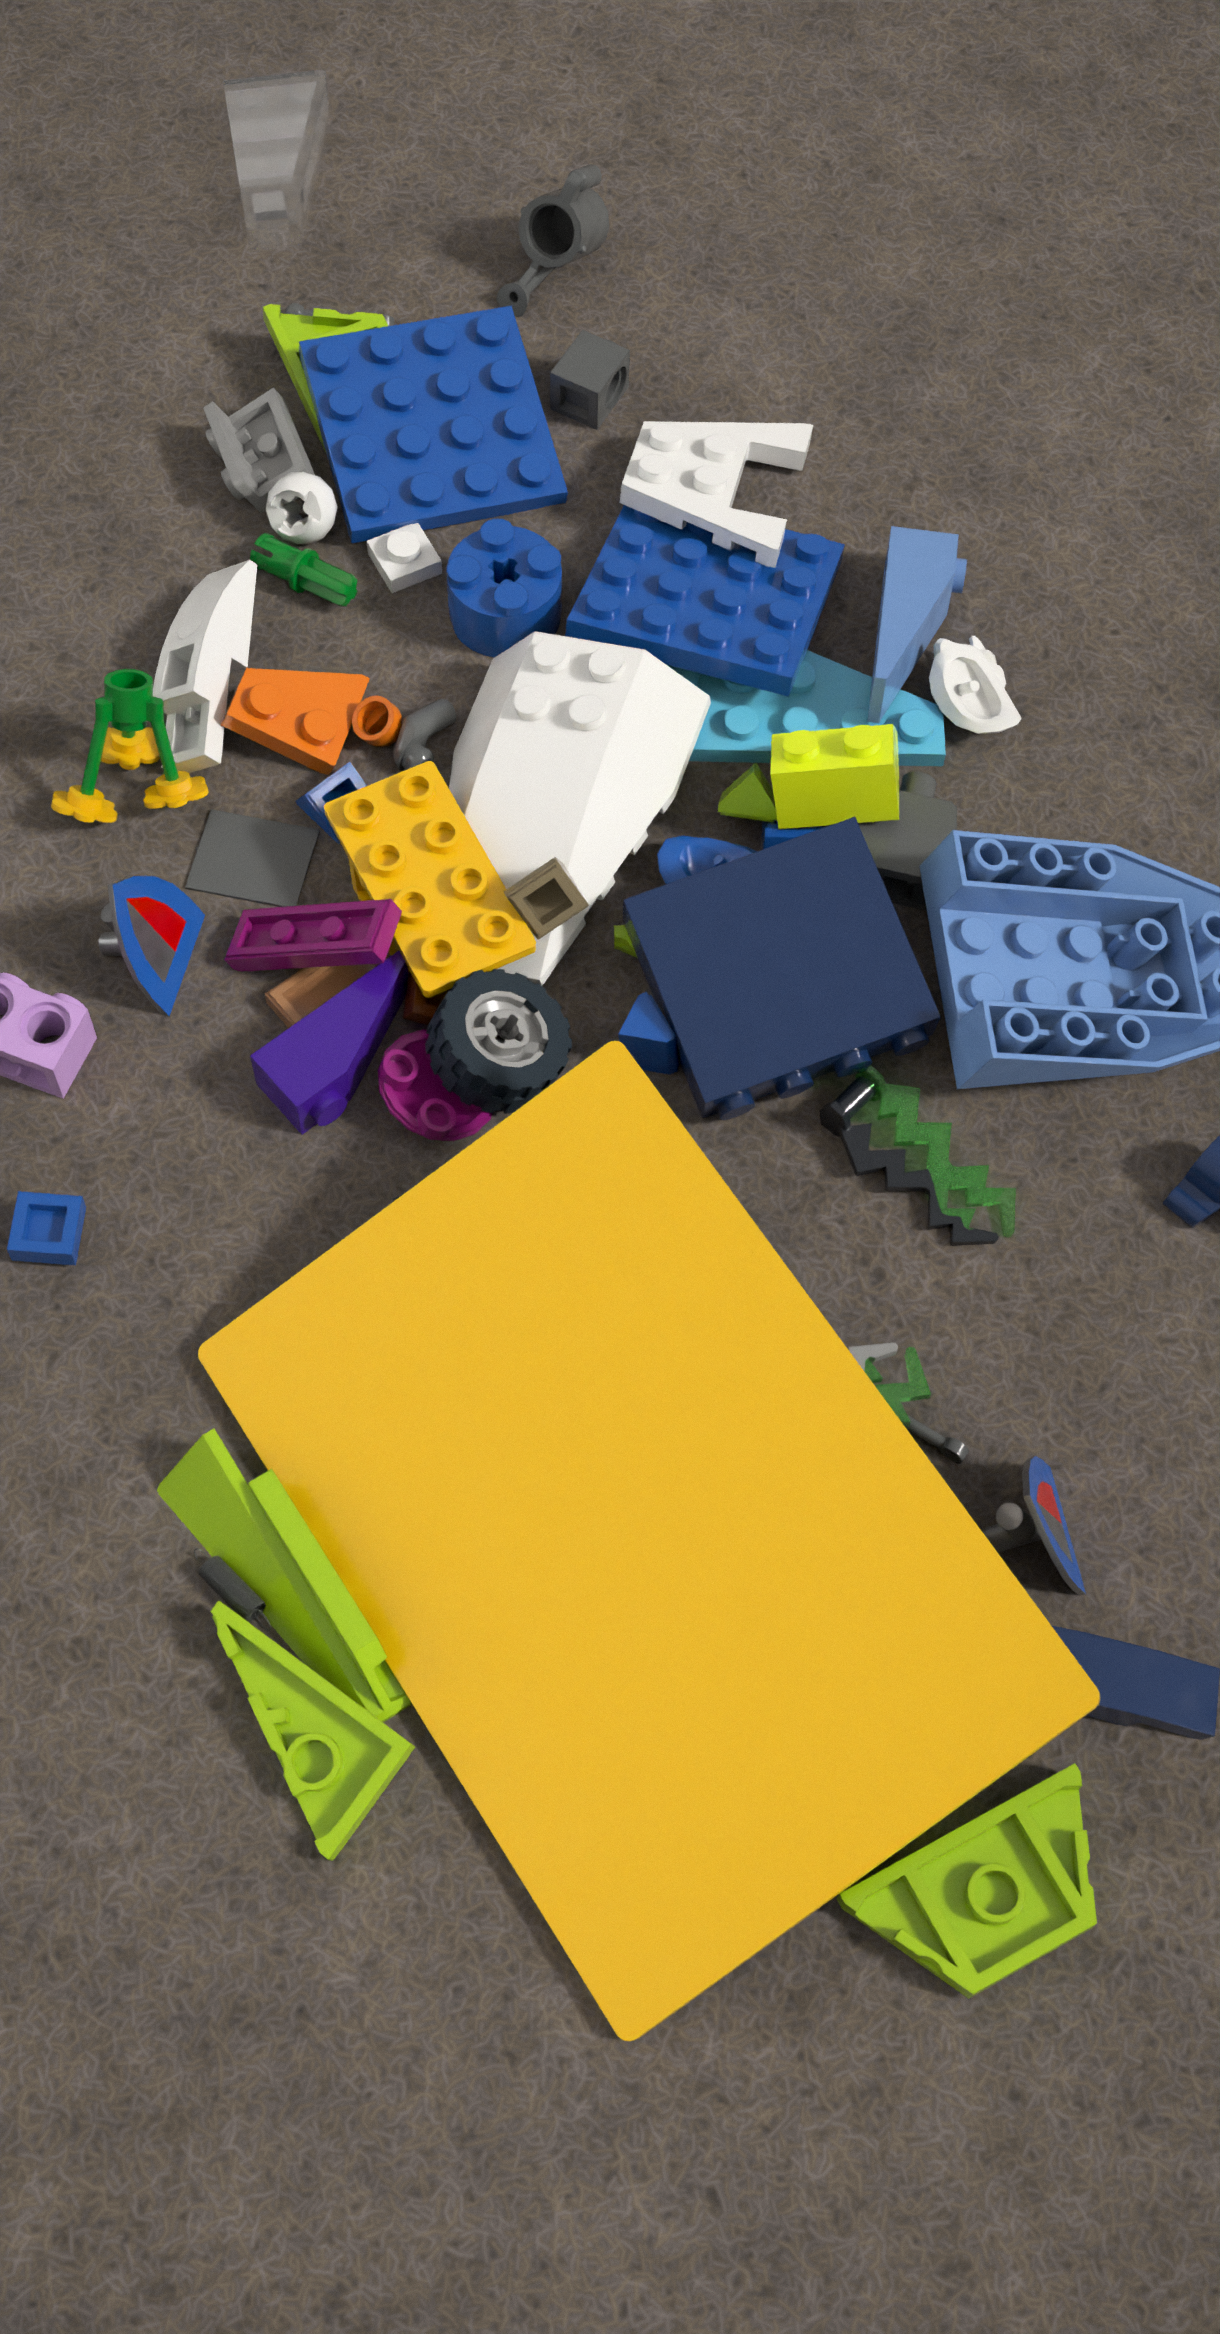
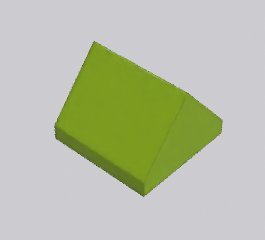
(749, 797)

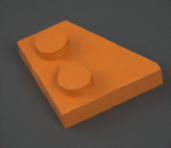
(296, 713)

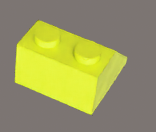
(835, 776)

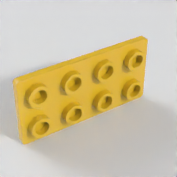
(418, 849)

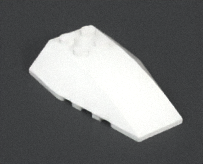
(572, 763)

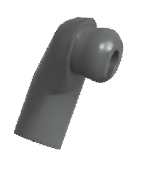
(417, 729)

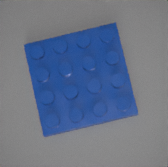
(432, 423)
(707, 603)

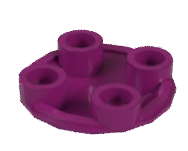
(419, 1098)

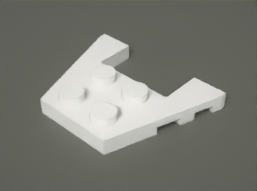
(694, 471)

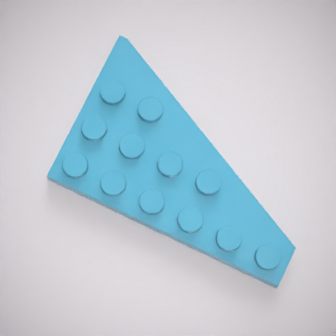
(822, 698)

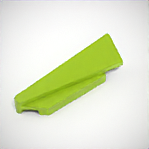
(278, 1557)

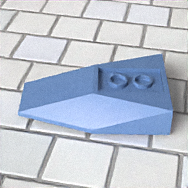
(1069, 959)

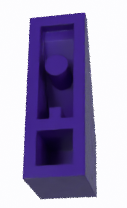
(324, 1056)

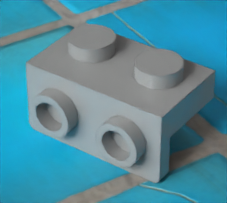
(256, 446)

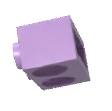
(29, 1020)

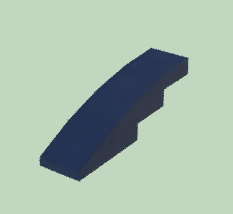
(1147, 1685)

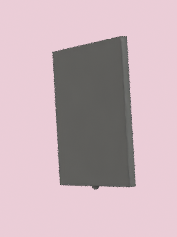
(252, 859)

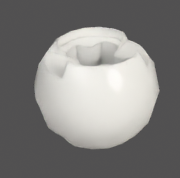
(318, 504)

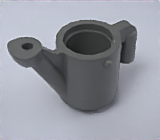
(557, 232)

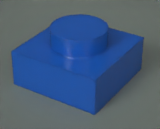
(46, 1228)

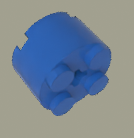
(503, 587)

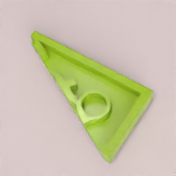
(328, 1744)

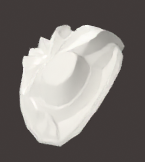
(971, 687)

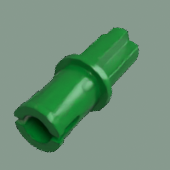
(305, 571)

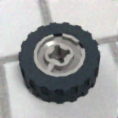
(482, 1065)

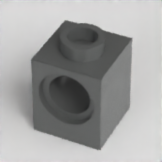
(589, 379)

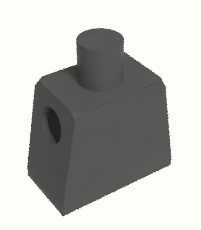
(905, 843)

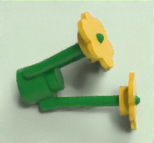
(130, 742)

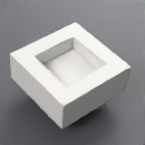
(404, 557)

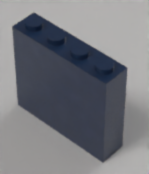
(781, 969)

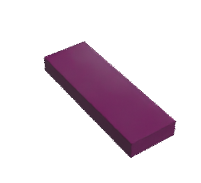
(313, 935)

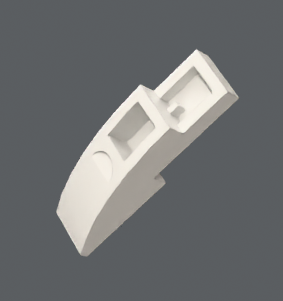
(196, 661)

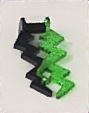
(939, 1173)

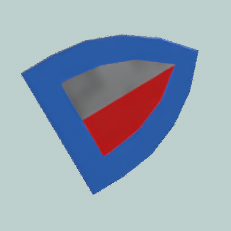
(153, 933)
(1044, 1522)

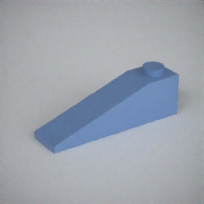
(914, 602)

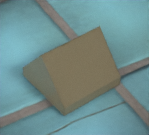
(546, 897)

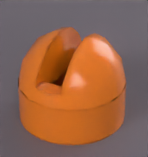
(377, 715)

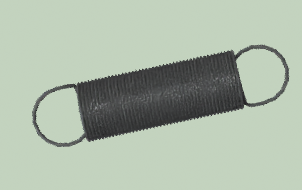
(232, 1589)

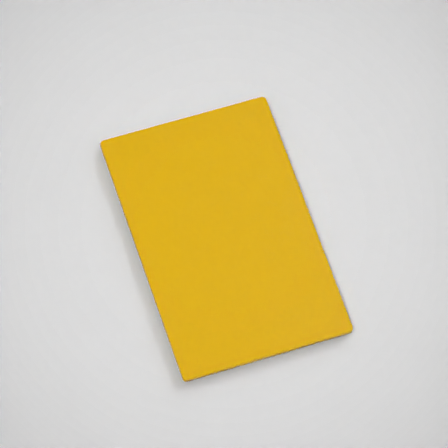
(641, 1540)

